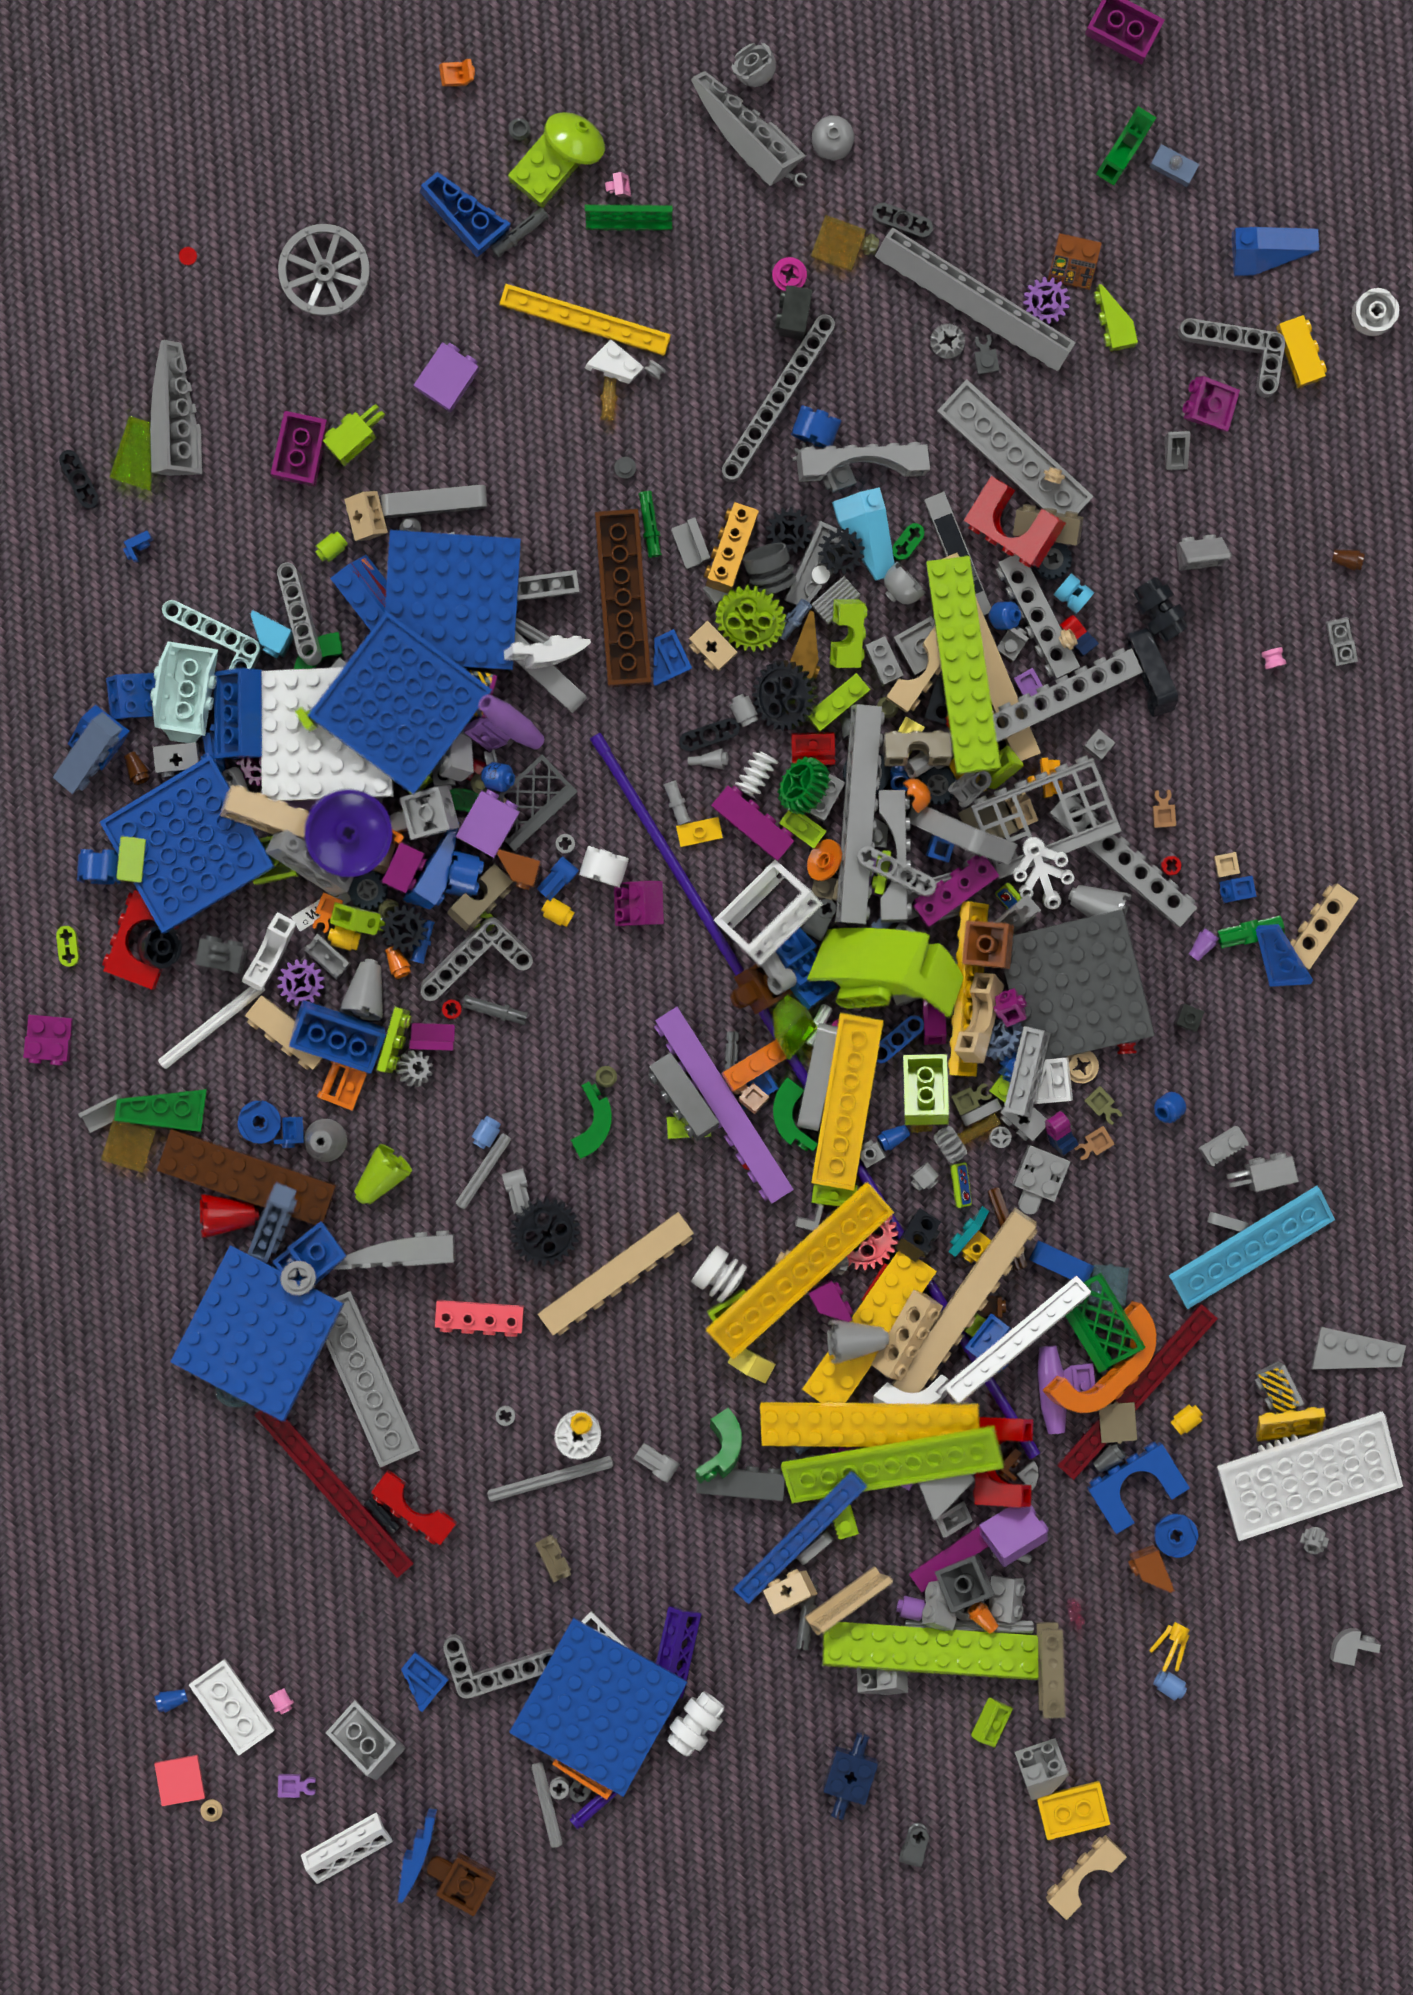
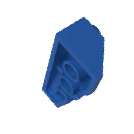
(1269, 247)
(434, 879)

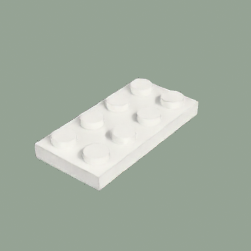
(231, 1707)

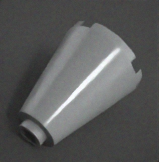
(1096, 901)
(365, 992)
(334, 1138)
(854, 1340)

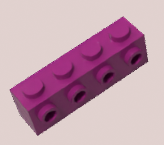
(752, 823)
(956, 890)

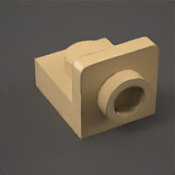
(1026, 807)

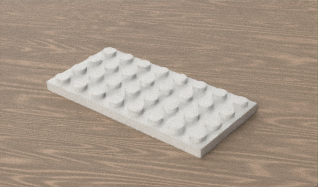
(1310, 1476)

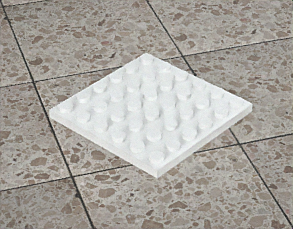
(302, 762)

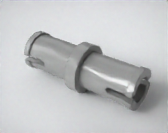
(677, 802)

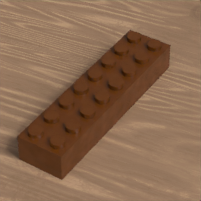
(623, 598)
(243, 1175)

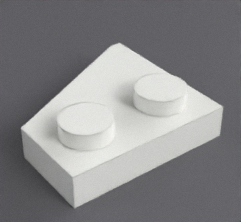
(615, 363)
(1054, 1082)

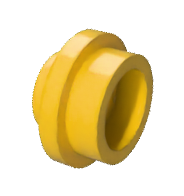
(581, 1423)

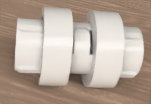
(689, 1731)

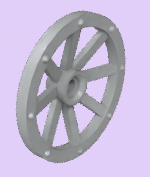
(327, 264)

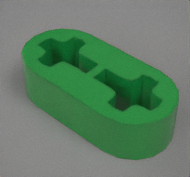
(904, 539)

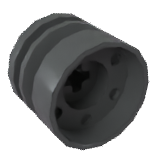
(770, 568)

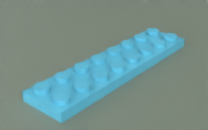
(1252, 1247)

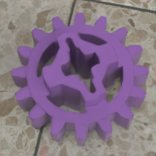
(1052, 306)
(307, 973)

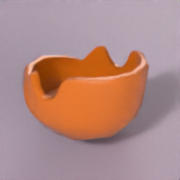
(921, 794)

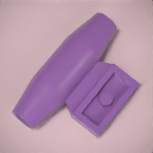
(501, 725)
(1049, 1366)

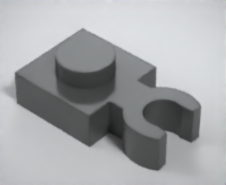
(986, 359)

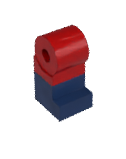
(1084, 639)

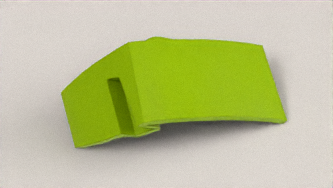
(884, 963)

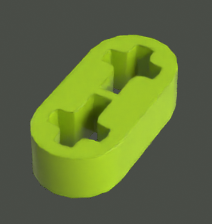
(73, 945)

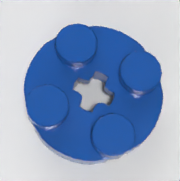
(247, 1119)
(1170, 1546)

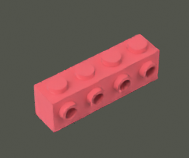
(479, 1316)

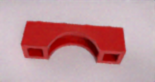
(391, 1492)

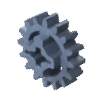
(1004, 1040)

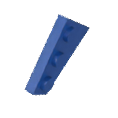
(1280, 958)

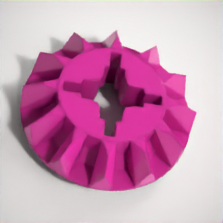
(785, 265)

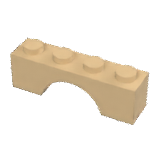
(906, 692)
(974, 1041)
(1103, 1856)

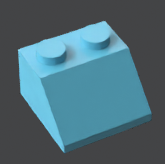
(271, 635)

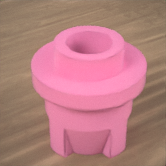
(281, 1701)

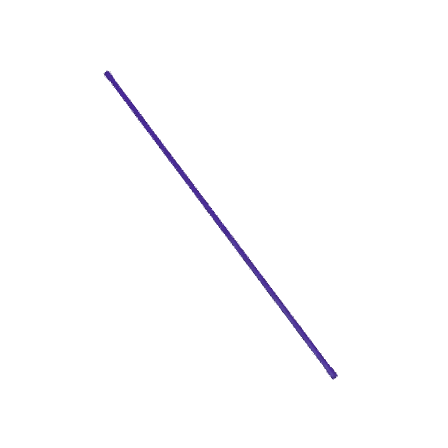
(605, 752)

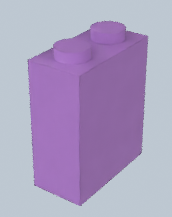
(447, 376)
(488, 823)
(1013, 1533)

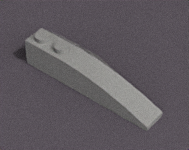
(758, 143)
(173, 426)
(406, 1251)

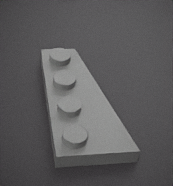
(805, 586)
(1348, 1350)

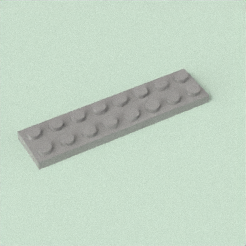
(1011, 450)
(369, 1385)

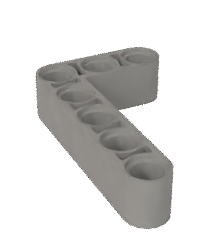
(1242, 344)
(963, 834)
(473, 954)
(495, 1672)

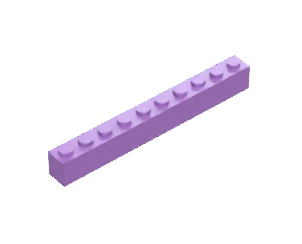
(724, 1105)

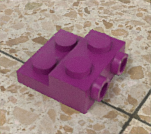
(1210, 403)
(48, 1039)

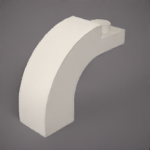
(270, 952)
(931, 1395)

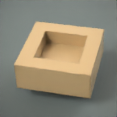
(1226, 864)

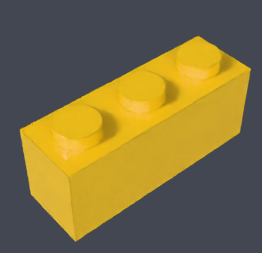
(1302, 351)

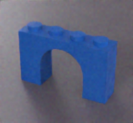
(1107, 1489)

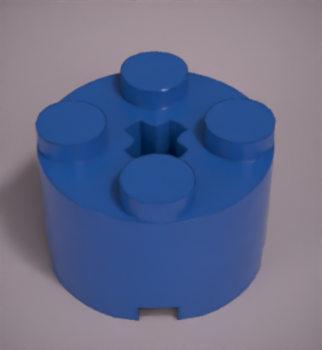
(815, 427)
(98, 867)
(464, 874)

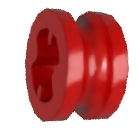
(1177, 865)
(445, 1011)
(1126, 1048)

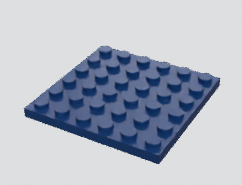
(456, 593)
(399, 702)
(189, 848)
(256, 1334)
(598, 1706)

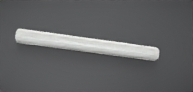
(209, 1026)

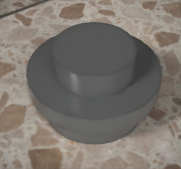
(519, 129)
(625, 467)

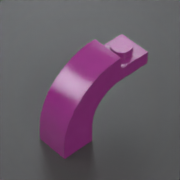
(934, 1024)

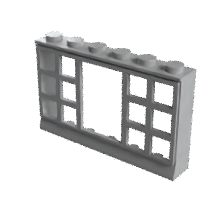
(1064, 845)

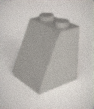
(943, 1492)

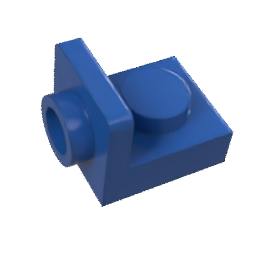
(139, 541)
(1237, 889)

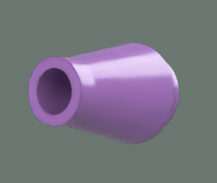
(1204, 943)

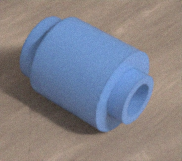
(486, 1132)
(1170, 1685)

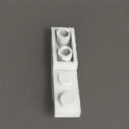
(546, 654)

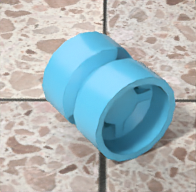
(1066, 590)

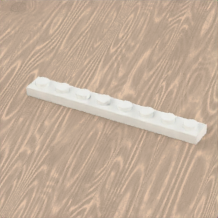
(1017, 1340)

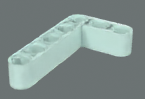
(220, 636)

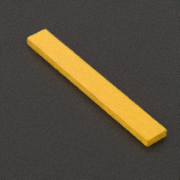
(585, 319)

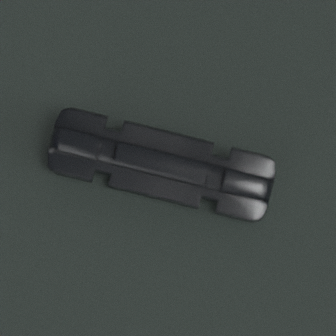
(381, 1515)

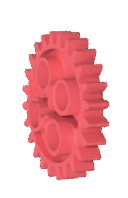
(880, 1244)

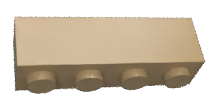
(278, 1028)

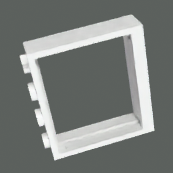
(782, 926)

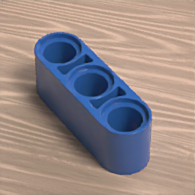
(907, 1036)
(1060, 1262)

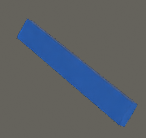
(800, 1537)

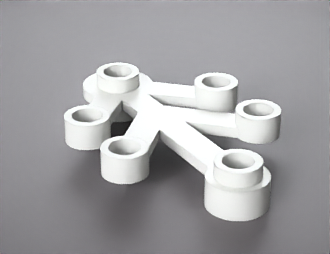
(1041, 871)

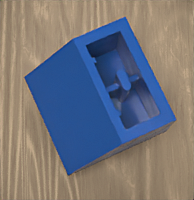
(83, 723)

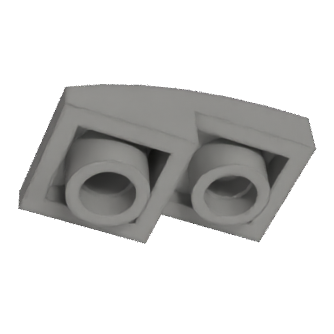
(1341, 641)

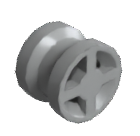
(1002, 1139)

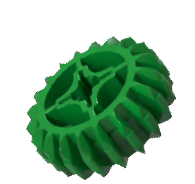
(803, 785)

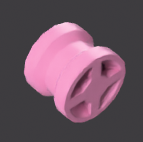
(1273, 658)

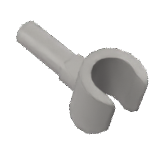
(793, 177)

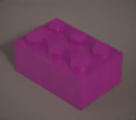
(1125, 28)
(299, 448)

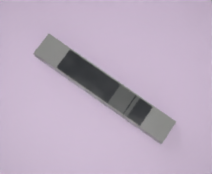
(952, 540)

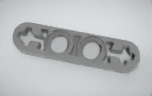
(898, 868)

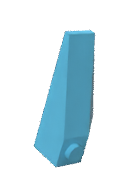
(868, 518)

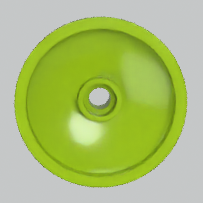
(574, 138)

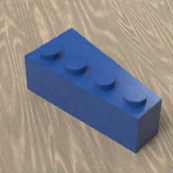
(467, 217)

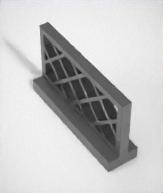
(545, 811)

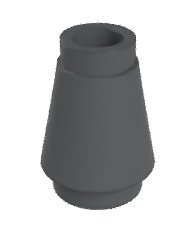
(1109, 1458)

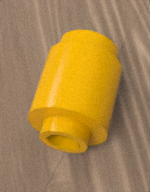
(557, 912)
(344, 938)
(1187, 1419)

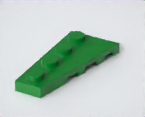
(169, 1110)

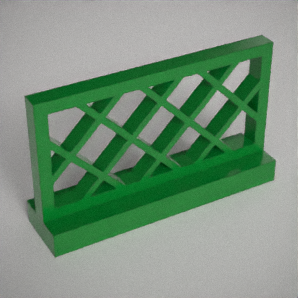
(629, 217)
(1088, 1335)

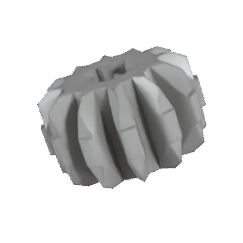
(420, 1063)
(950, 1144)

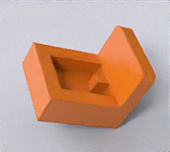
(457, 73)

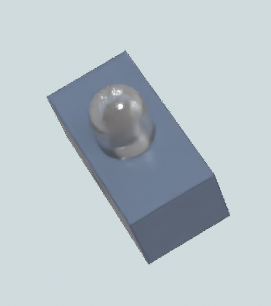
(1174, 165)

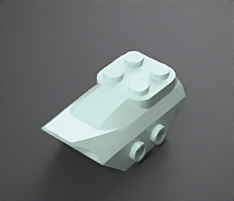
(184, 691)

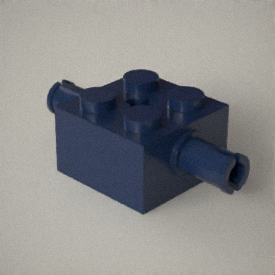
(857, 1787)

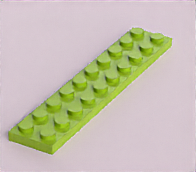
(963, 665)
(895, 1463)
(931, 1650)

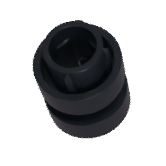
(1165, 623)

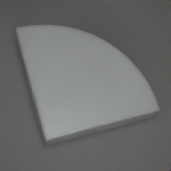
(1029, 1474)

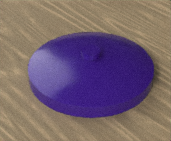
(348, 832)

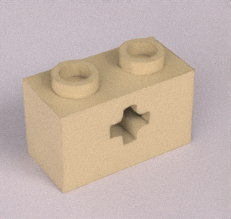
(366, 516)
(724, 651)
(801, 1590)

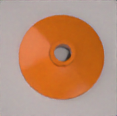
(824, 860)

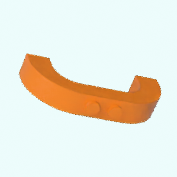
(1117, 1378)

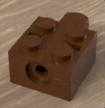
(754, 990)
(462, 1879)

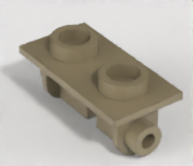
(552, 1559)

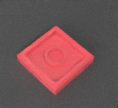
(179, 1780)

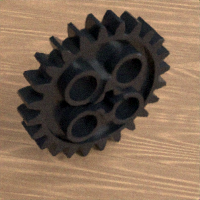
(800, 691)
(528, 1222)

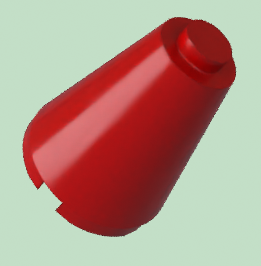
(225, 1215)

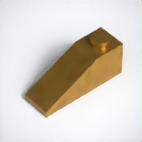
(806, 648)

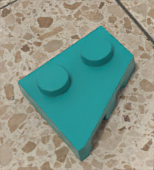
(970, 1228)

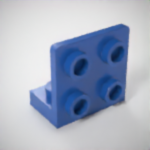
(130, 695)
(988, 1335)

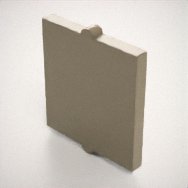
(1118, 1422)

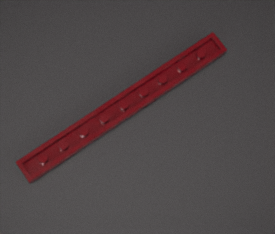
(1155, 1372)
(337, 1493)

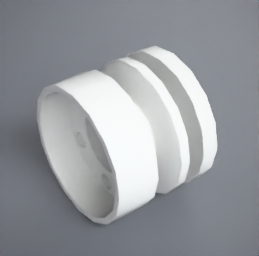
(719, 1274)
(577, 1448)

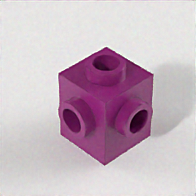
(1010, 1007)

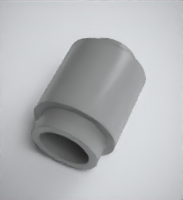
(743, 710)

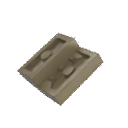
(988, 816)

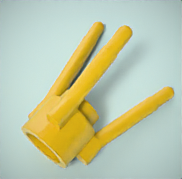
(1179, 1635)

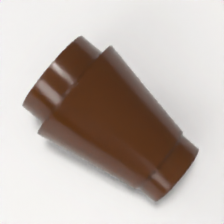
(1349, 558)
(136, 769)

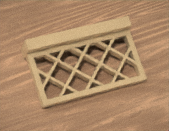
(847, 1600)

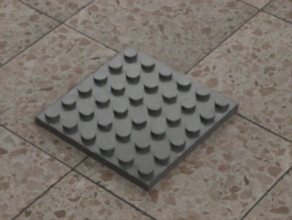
(1081, 984)

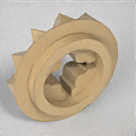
(1090, 1070)

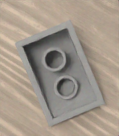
(1202, 553)
(365, 1741)

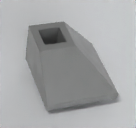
(881, 1681)
(1042, 1768)

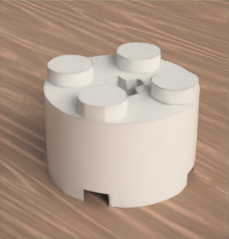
(1385, 305)
(603, 866)

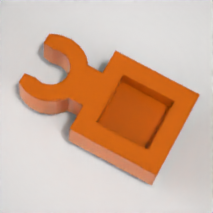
(325, 910)

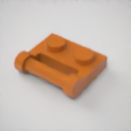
(348, 1089)

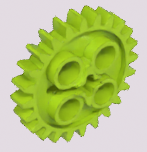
(750, 618)

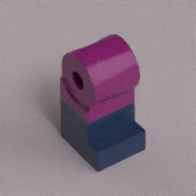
(1060, 1133)

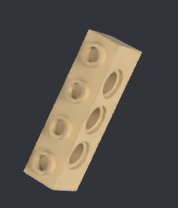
(1344, 902)
(907, 1325)

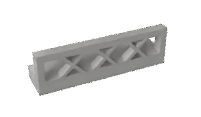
(1027, 1071)

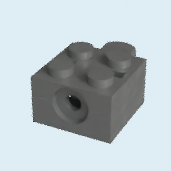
(221, 955)

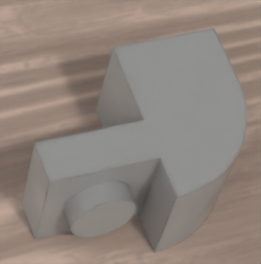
(1348, 1642)

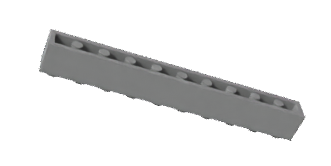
(974, 299)
(859, 812)

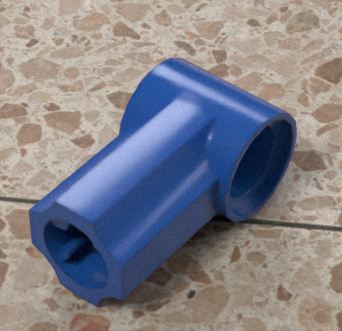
(560, 875)

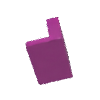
(432, 1036)

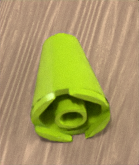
(381, 1174)

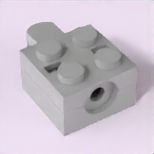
(426, 815)
(1266, 1173)
(1040, 1179)

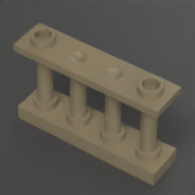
(1050, 1670)

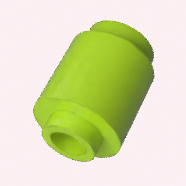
(331, 547)

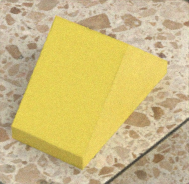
(753, 1365)

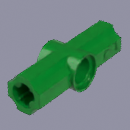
(1245, 932)

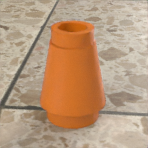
(397, 963)
(982, 1616)

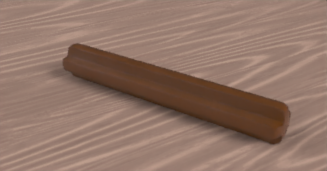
(1002, 1214)

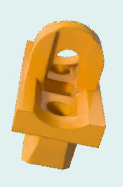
(1048, 766)

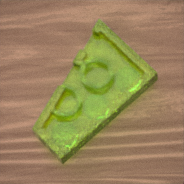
(134, 455)

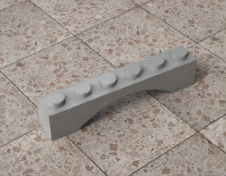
(906, 459)
(892, 811)

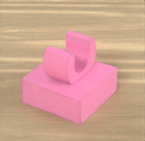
(619, 186)

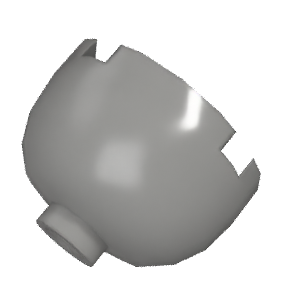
(754, 65)
(832, 137)
(902, 585)

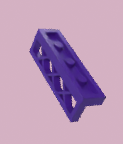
(673, 1634)

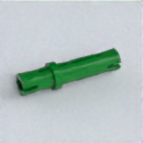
(650, 527)

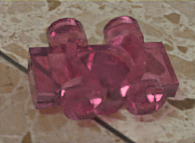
(1073, 1613)

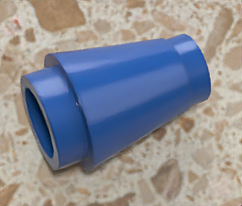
(892, 1137)
(170, 1699)

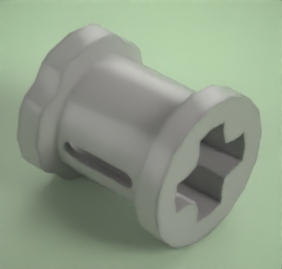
(565, 1787)

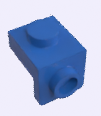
(292, 1132)

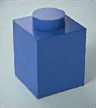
(940, 848)

